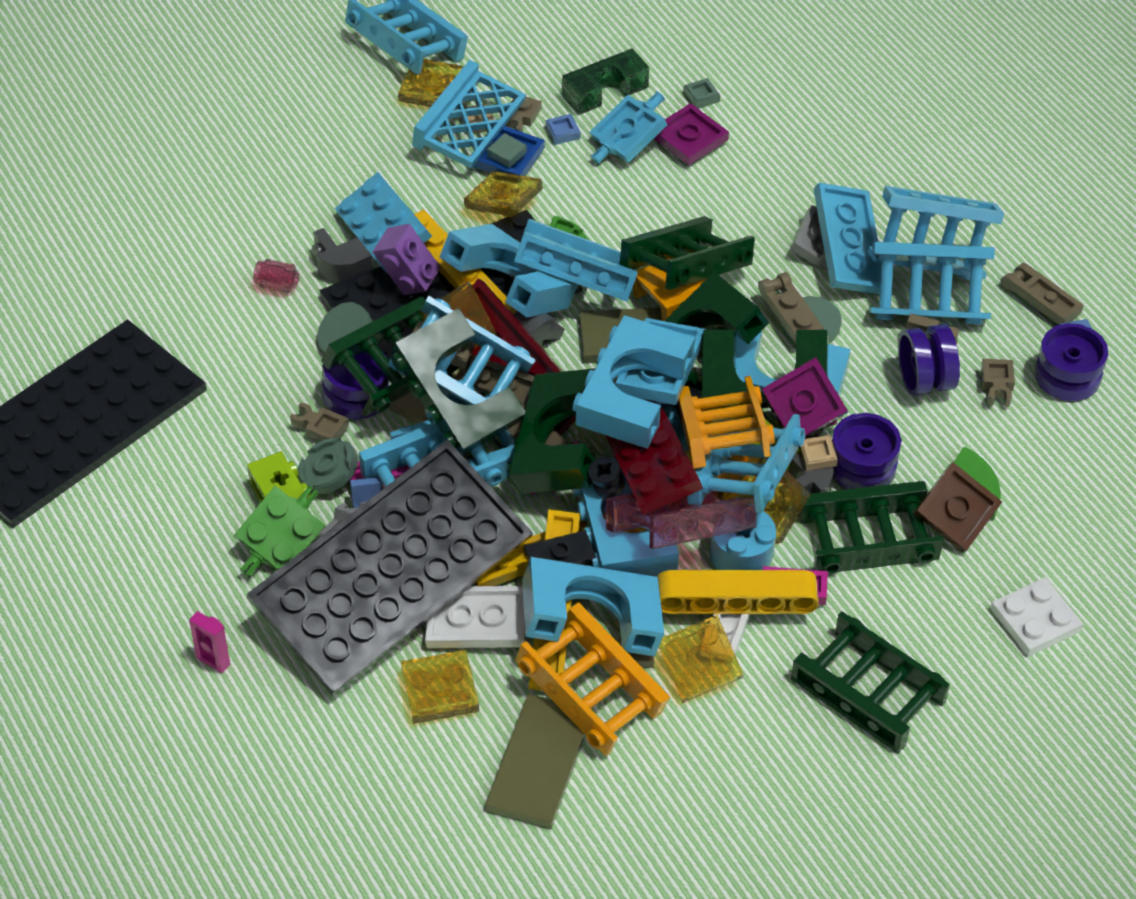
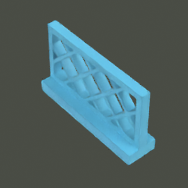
(446, 108)

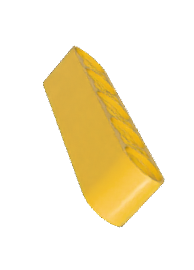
(738, 591)

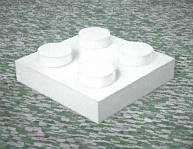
(1036, 616)

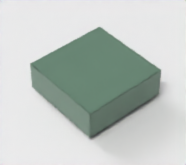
(701, 93)
(507, 150)

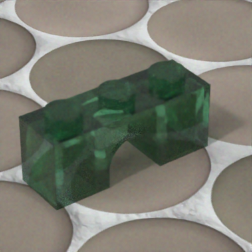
(621, 71)

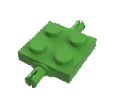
(278, 529)

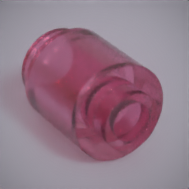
(276, 275)

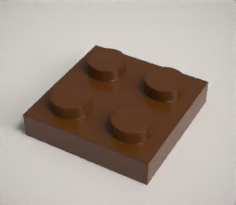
(957, 507)

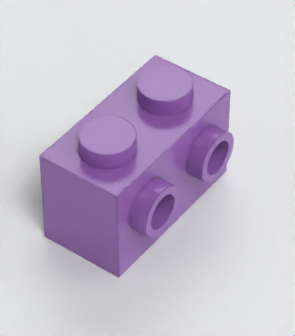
(406, 259)

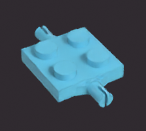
(628, 128)

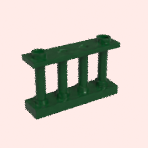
(684, 238)
(366, 340)
(864, 502)
(863, 709)

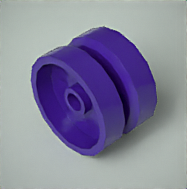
(928, 359)
(1071, 362)
(344, 394)
(865, 451)

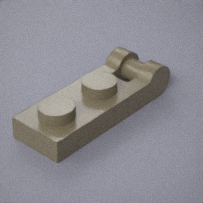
(1042, 294)
(788, 305)

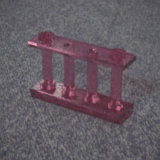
(682, 521)

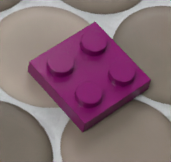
(691, 134)
(807, 394)

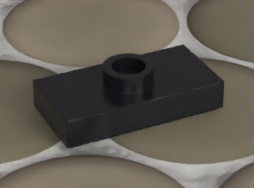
(569, 548)

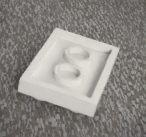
(480, 619)

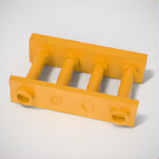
(697, 431)
(601, 650)

